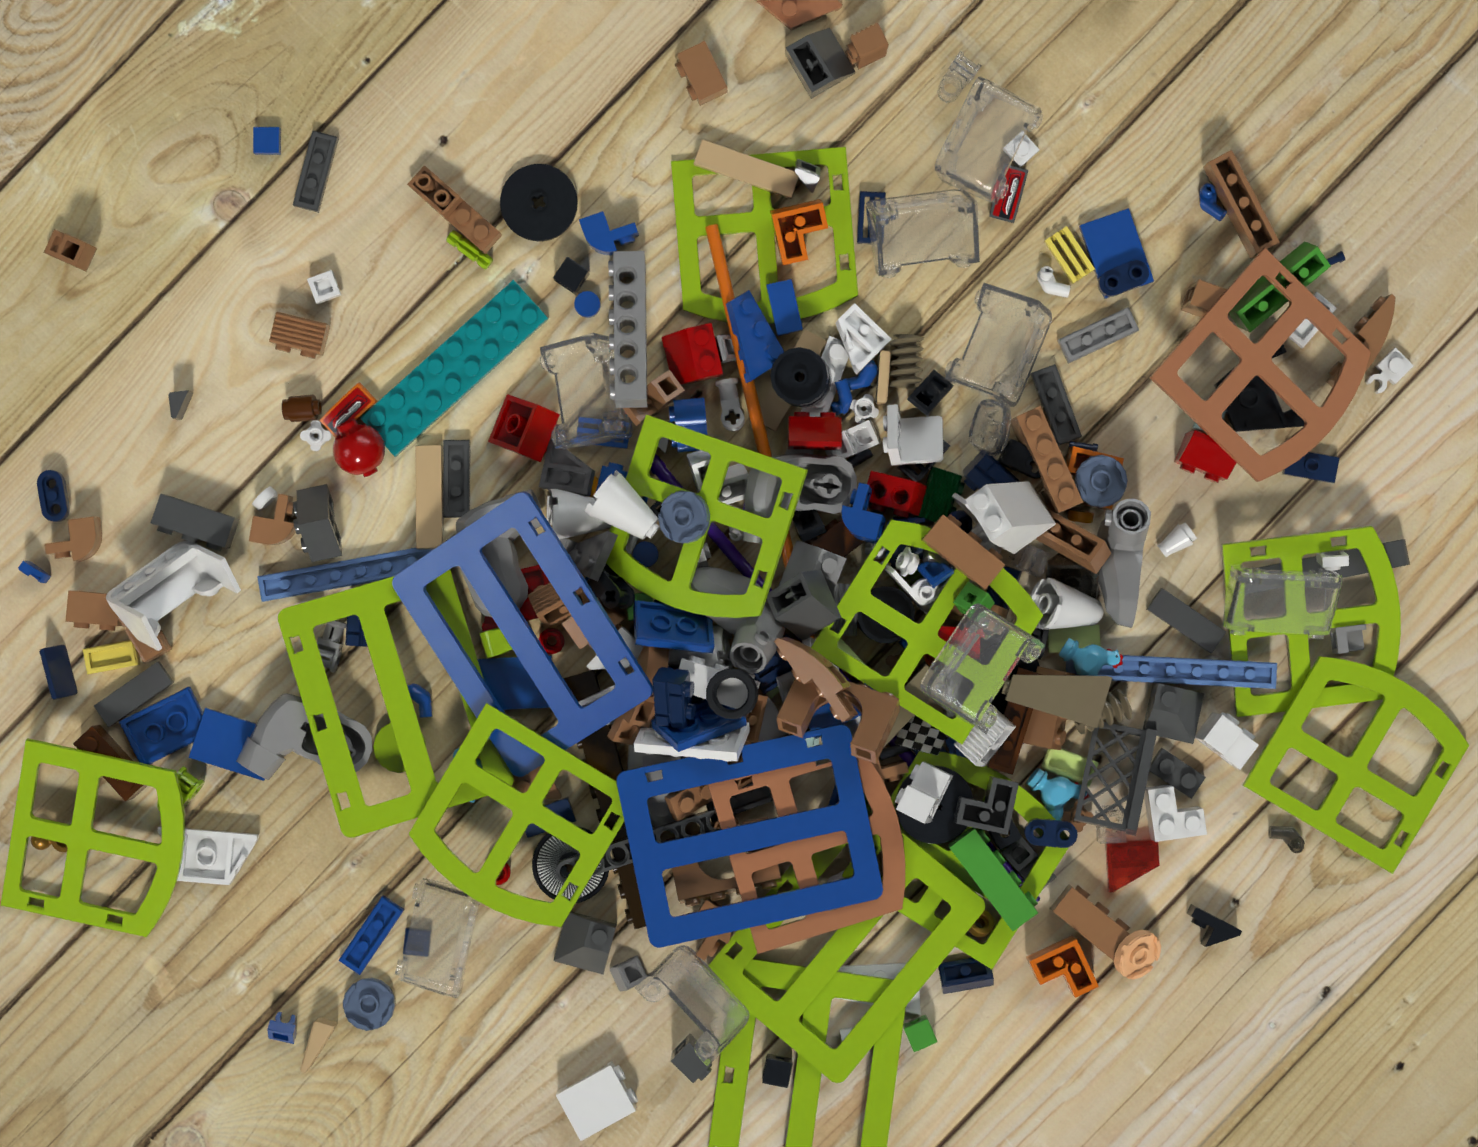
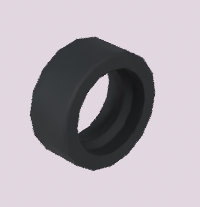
(717, 679)

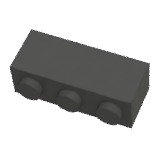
(194, 522)

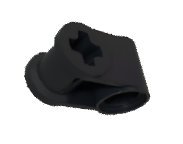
(1018, 458)
(612, 590)

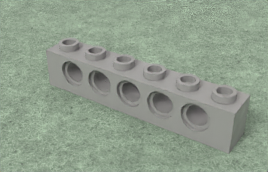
(631, 265)

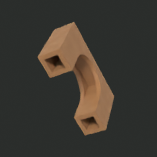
(1059, 487)
(876, 708)
(694, 884)

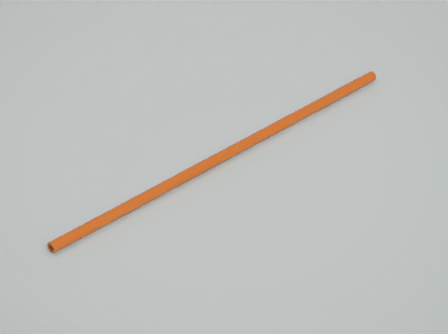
(748, 388)

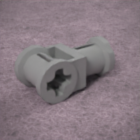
(730, 403)
(330, 645)

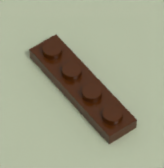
(1008, 753)

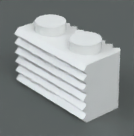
(980, 746)

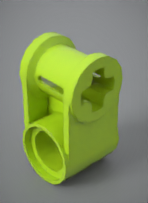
(494, 642)
(189, 785)

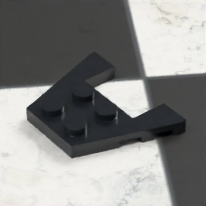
(1258, 407)

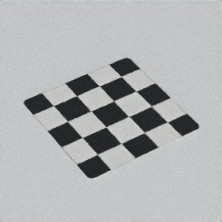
(921, 736)

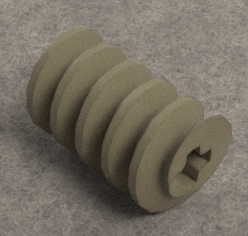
(906, 361)
(1115, 706)

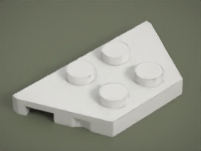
(214, 855)

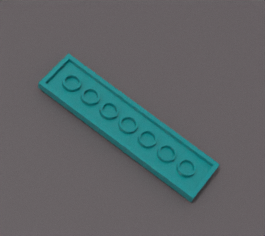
(455, 368)

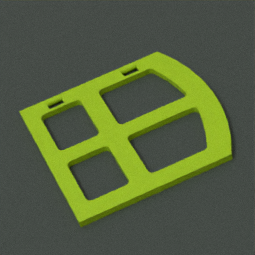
(759, 222)
(771, 530)
(1383, 611)
(920, 637)
(1353, 769)
(526, 810)
(82, 837)
(924, 910)

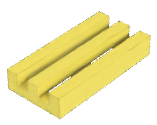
(1081, 273)

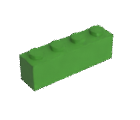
(1264, 299)
(993, 878)

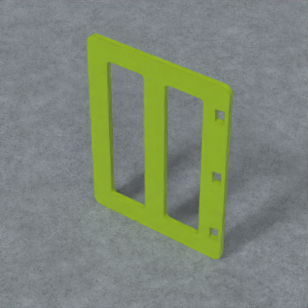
(369, 604)
(784, 1014)
(731, 1096)

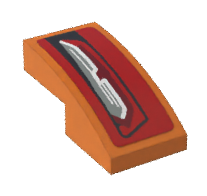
(351, 405)

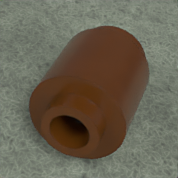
(301, 408)

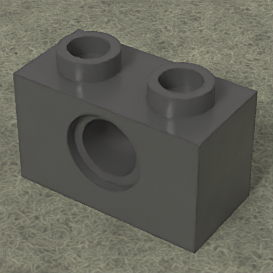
(687, 1060)

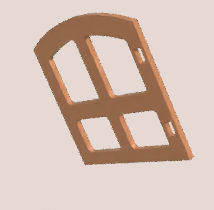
(1257, 361)
(882, 822)

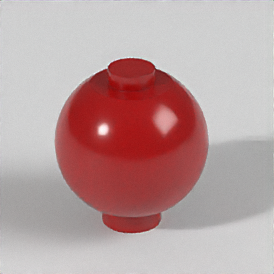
(358, 448)

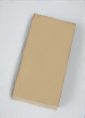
(882, 377)

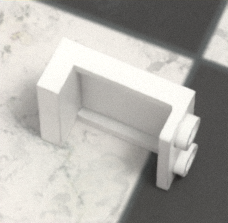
(597, 1100)

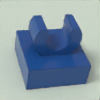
(282, 1031)

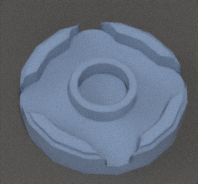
(1101, 481)
(684, 517)
(369, 1004)

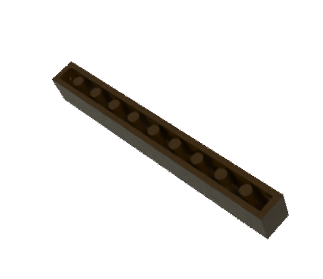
(604, 756)

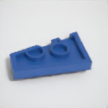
(755, 337)

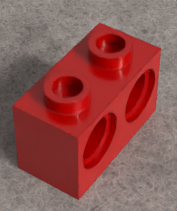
(894, 492)

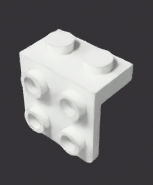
(912, 439)

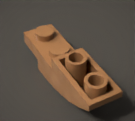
(454, 209)
(1371, 331)
(813, 667)
(629, 724)
(687, 801)

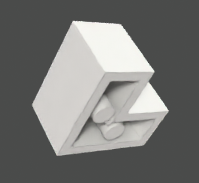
(734, 483)
(1226, 739)
(925, 793)
(1167, 821)

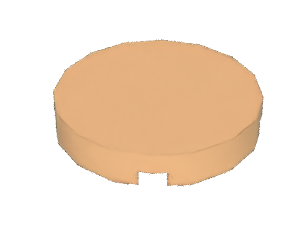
(1137, 954)

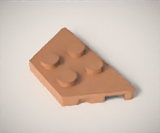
(797, 12)

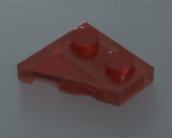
(1129, 861)

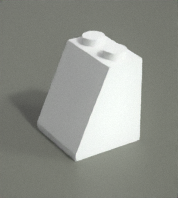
(1010, 514)

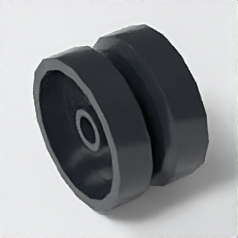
(785, 379)
(897, 600)

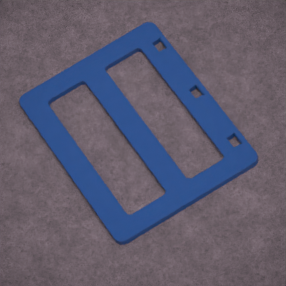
(466, 552)
(680, 774)

